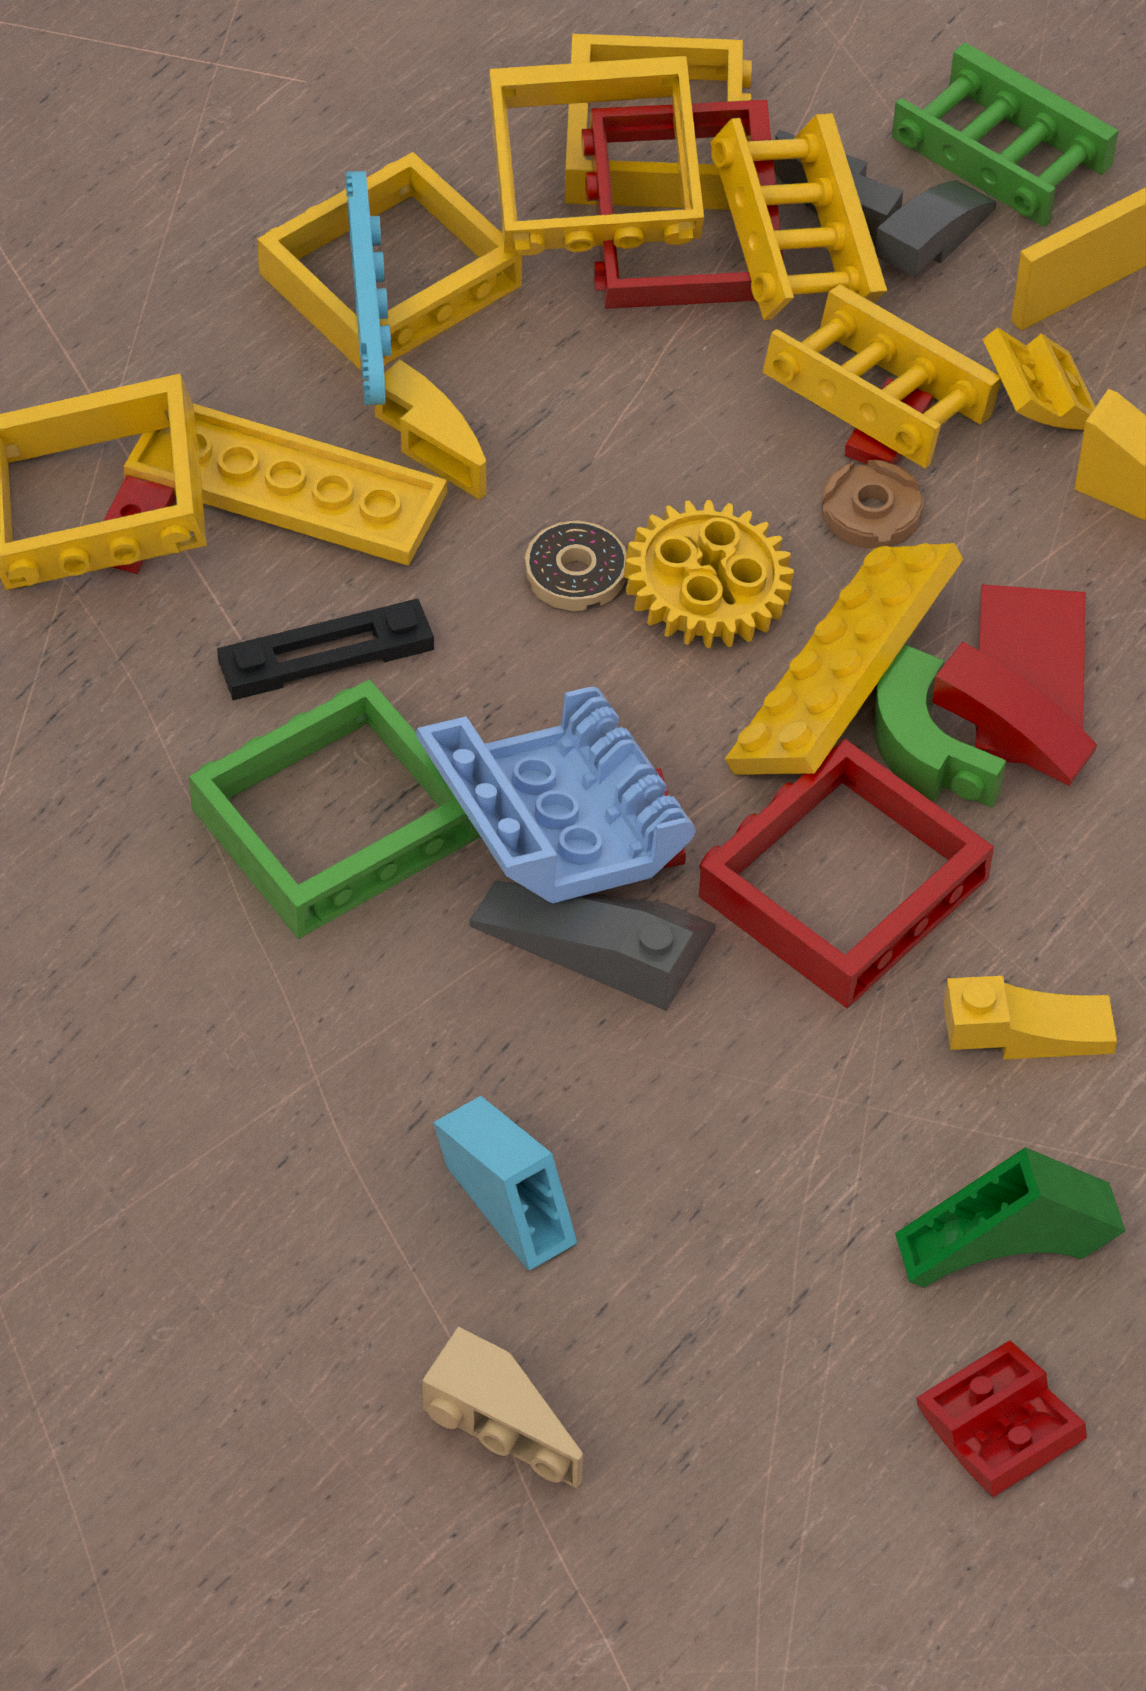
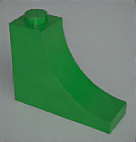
(1012, 1210)

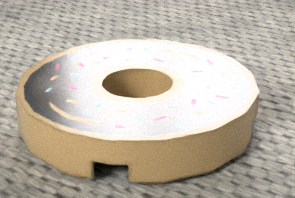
(569, 543)

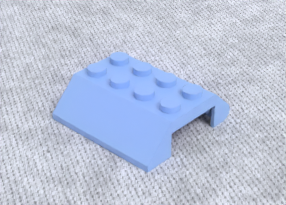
(563, 803)

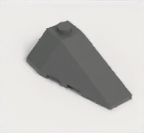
(611, 939)

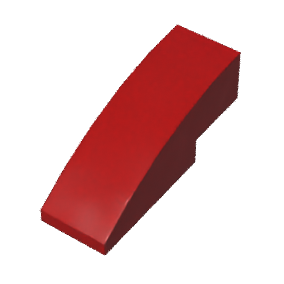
(1012, 714)

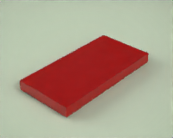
(1039, 639)

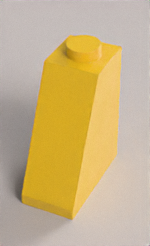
(1114, 455)

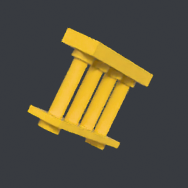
(828, 189)
(898, 348)

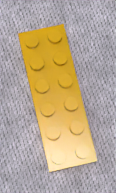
(300, 484)
(843, 660)

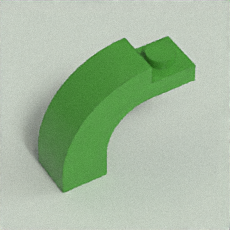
(917, 747)

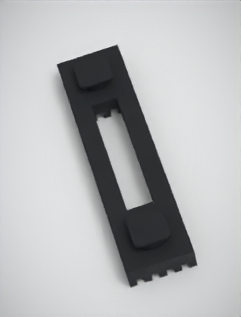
(253, 667)

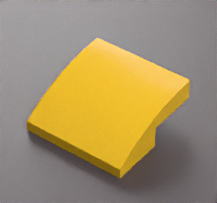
(1041, 380)

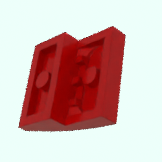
(1001, 1418)

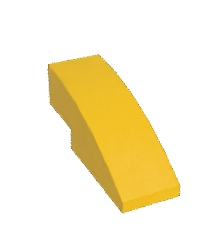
(432, 429)

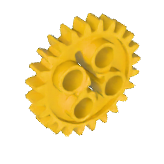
(708, 573)

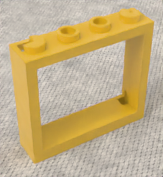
(587, 84)
(653, 182)
(425, 312)
(86, 422)

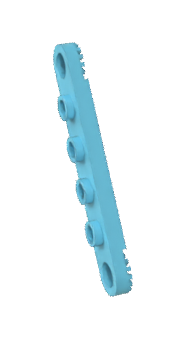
(369, 301)

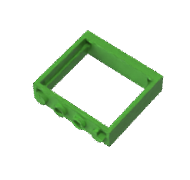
(361, 874)

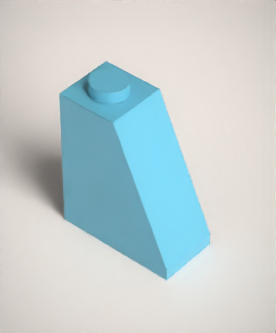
(508, 1180)

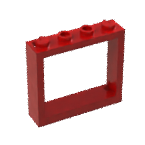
(657, 123)
(849, 974)

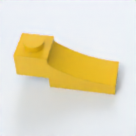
(1025, 1021)

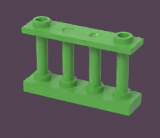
(1024, 104)

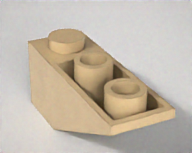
(493, 1399)

